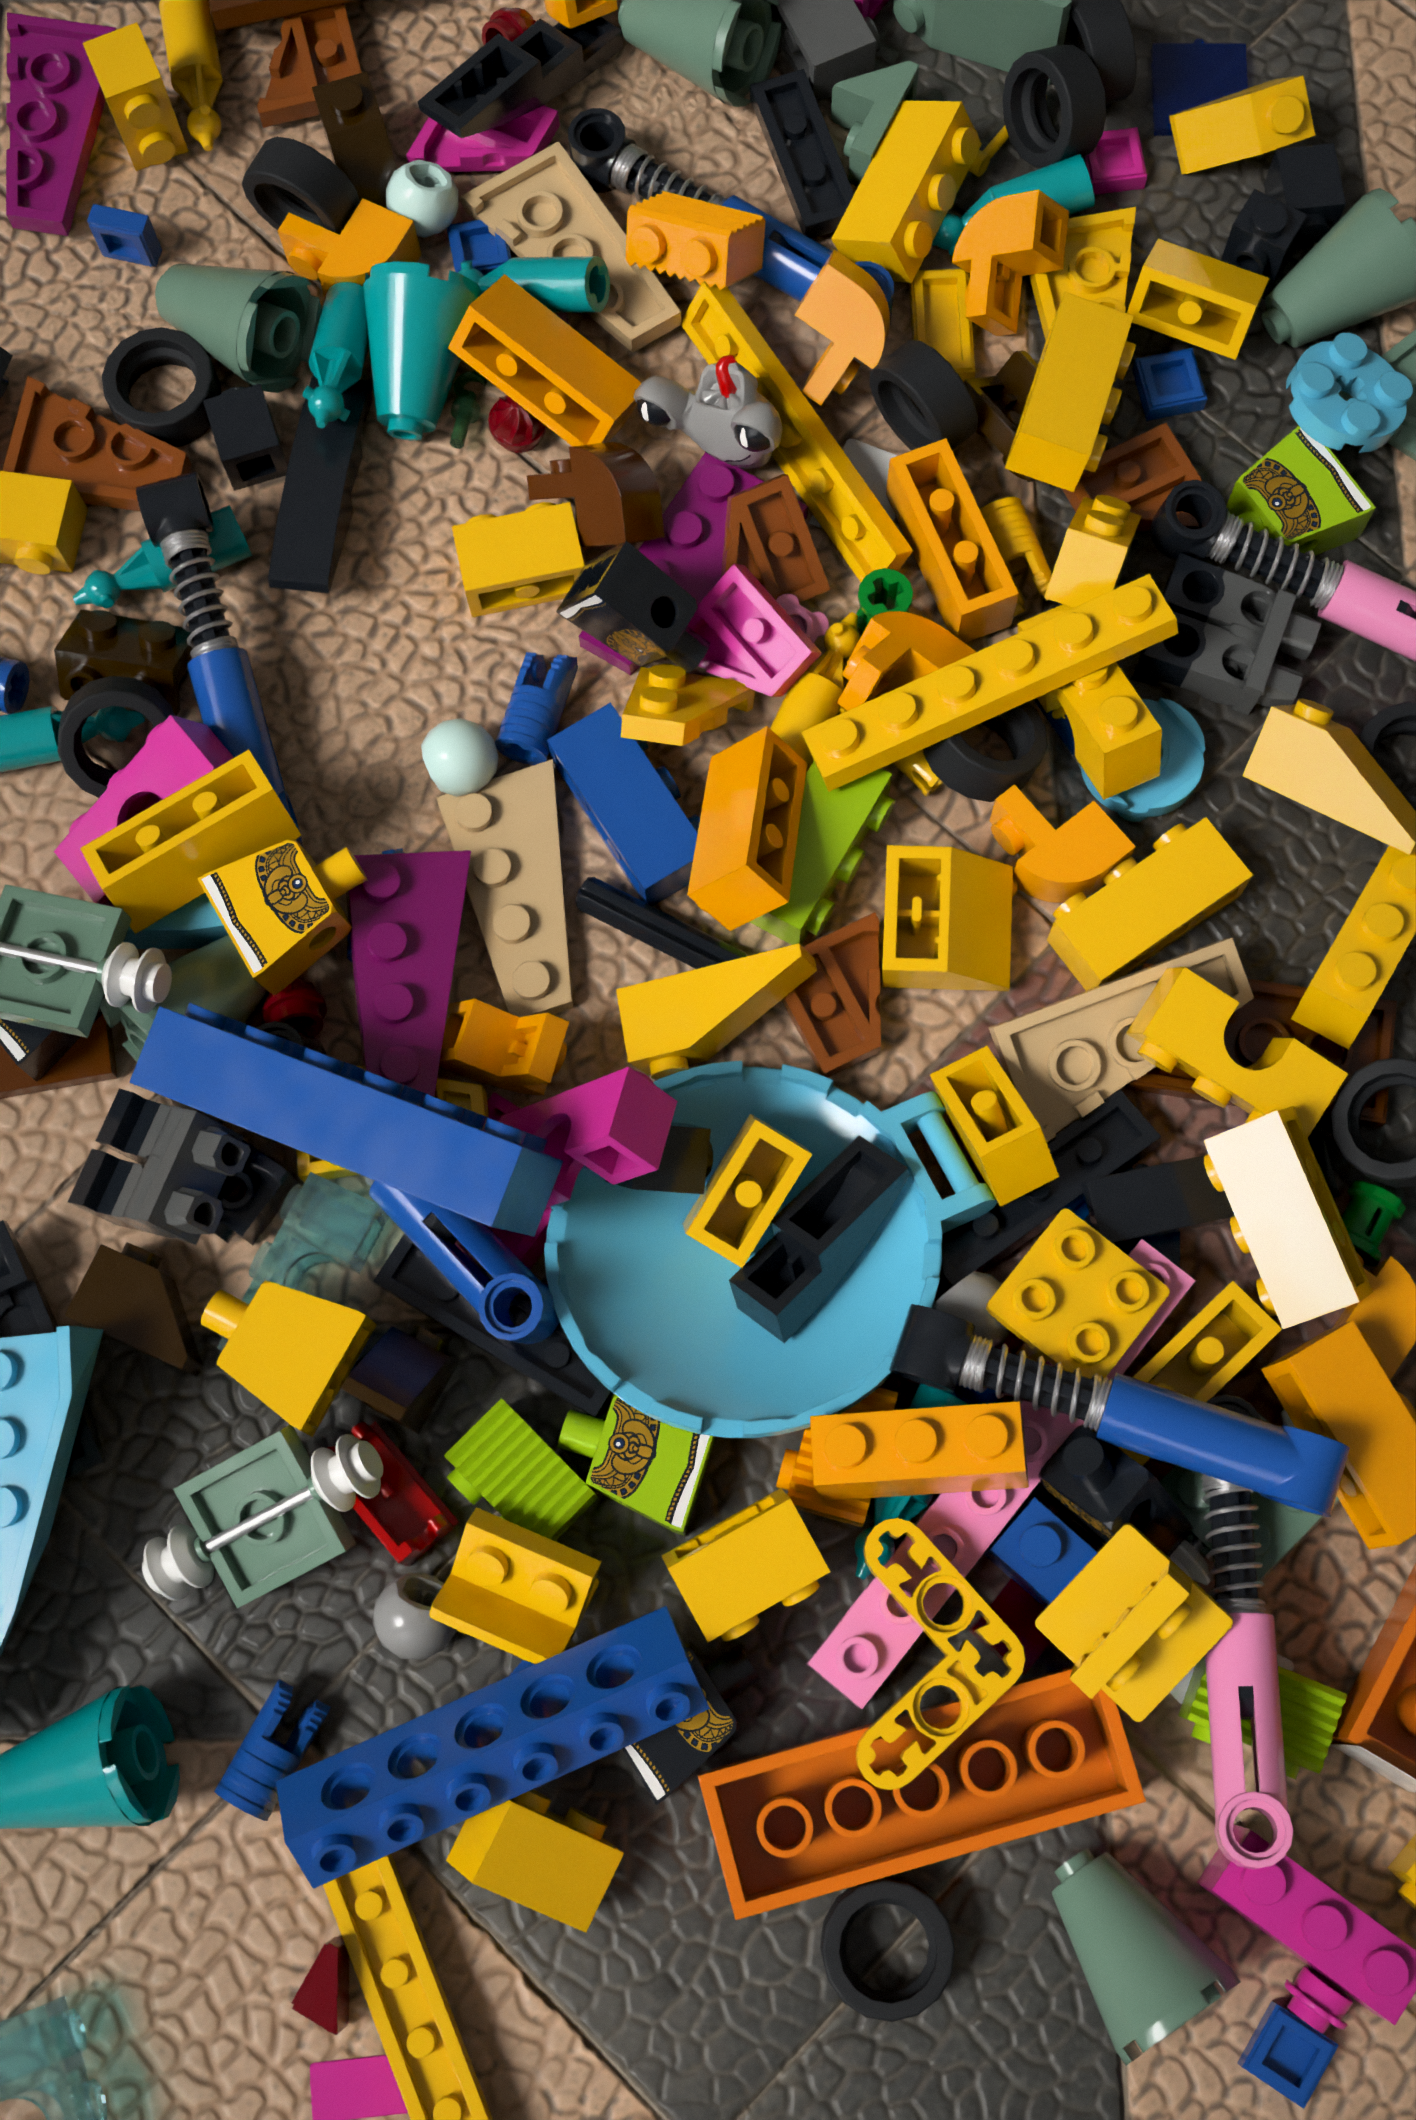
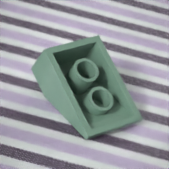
(986, 30)

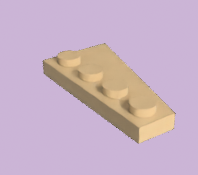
(553, 212)
(517, 884)
(1078, 1048)

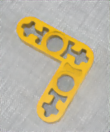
(954, 1670)

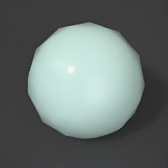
(424, 195)
(459, 756)

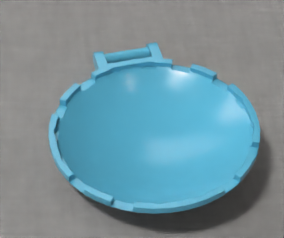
(658, 1307)

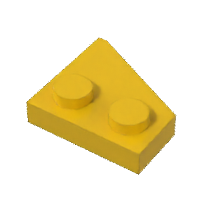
(679, 706)

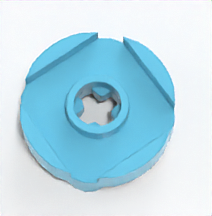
(1350, 367)
(1179, 768)

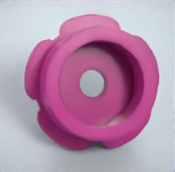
(1317, 2000)

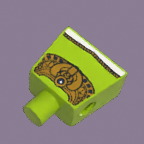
(1302, 495)
(641, 1462)

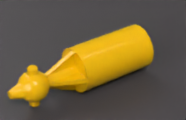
(193, 63)
(816, 692)

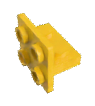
(1077, 1298)
(516, 1588)
(1132, 1623)

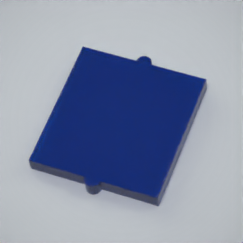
(1193, 75)

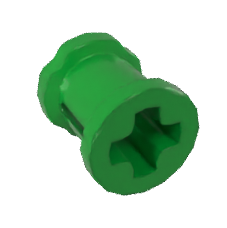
(882, 592)
(1369, 1218)

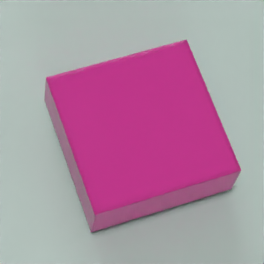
(1117, 162)

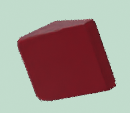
(1019, 1613)
(326, 1988)

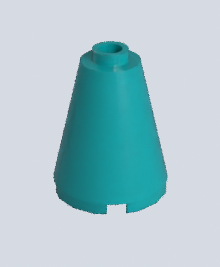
(409, 338)
(93, 1767)

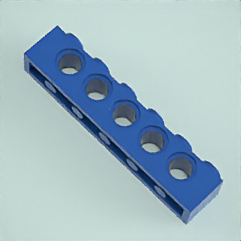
(488, 1747)

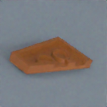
(78, 445)

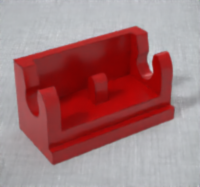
(406, 1510)

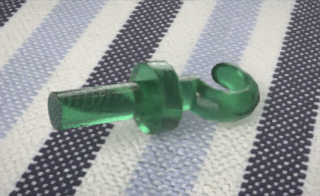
(464, 407)

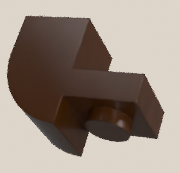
(612, 493)

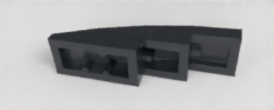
(520, 75)
(317, 496)
(1168, 1198)

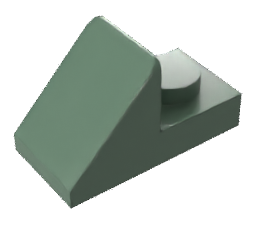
(868, 107)

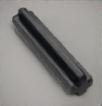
(652, 925)

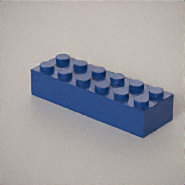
(349, 1117)

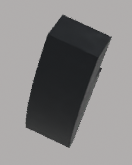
(818, 1238)

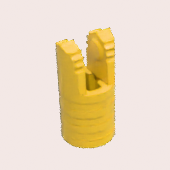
(1017, 543)

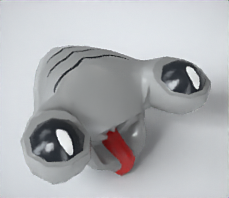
(721, 416)

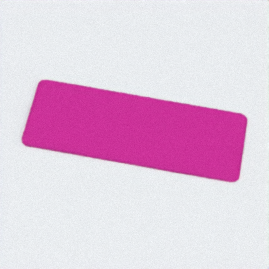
(354, 2089)

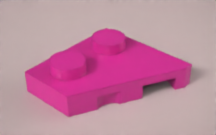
(488, 150)
(751, 635)

